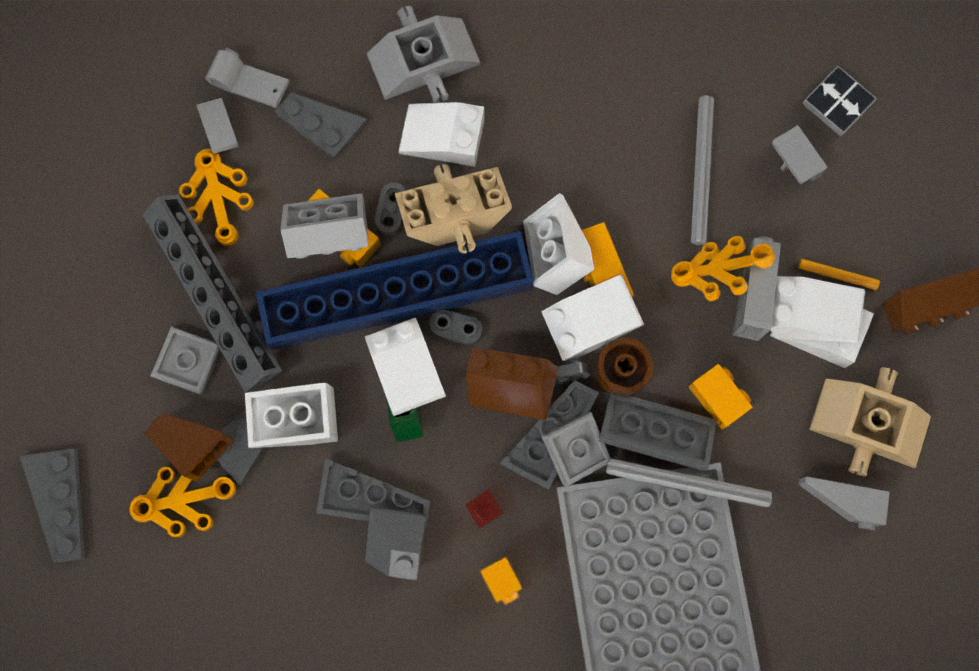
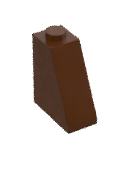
(187, 444)

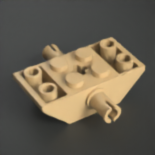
(454, 207)
(846, 415)

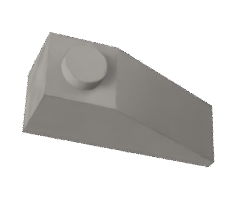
(852, 502)

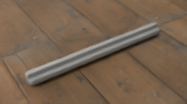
(702, 170)
(689, 482)

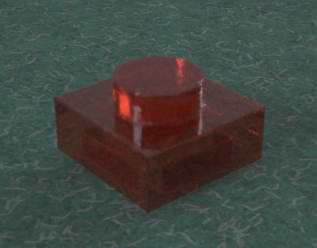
(484, 509)

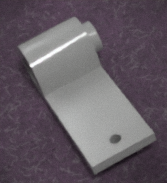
(235, 77)

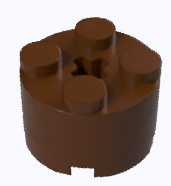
(638, 364)

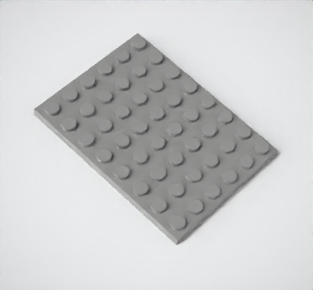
(656, 577)

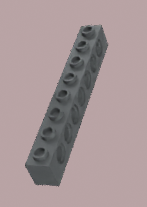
(212, 292)

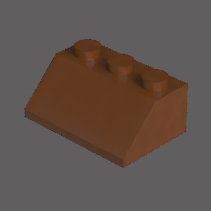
(933, 302)
(510, 383)

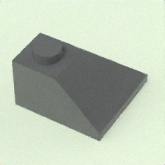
(395, 542)

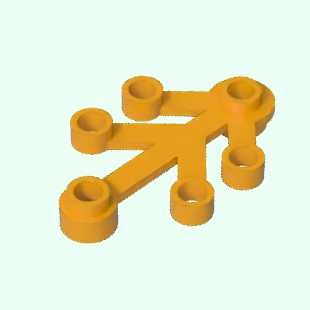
(214, 192)
(689, 273)
(177, 501)

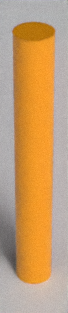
(839, 274)

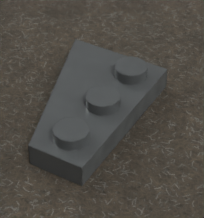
(320, 123)
(238, 457)

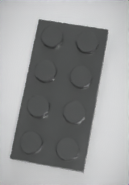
(658, 431)

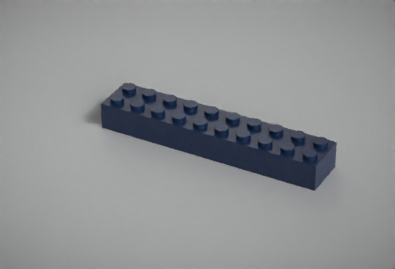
(394, 291)

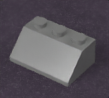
(324, 226)

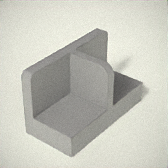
(799, 155)

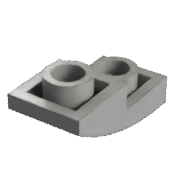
(217, 125)

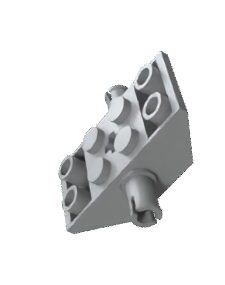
(403, 67)

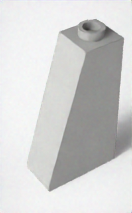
(756, 305)

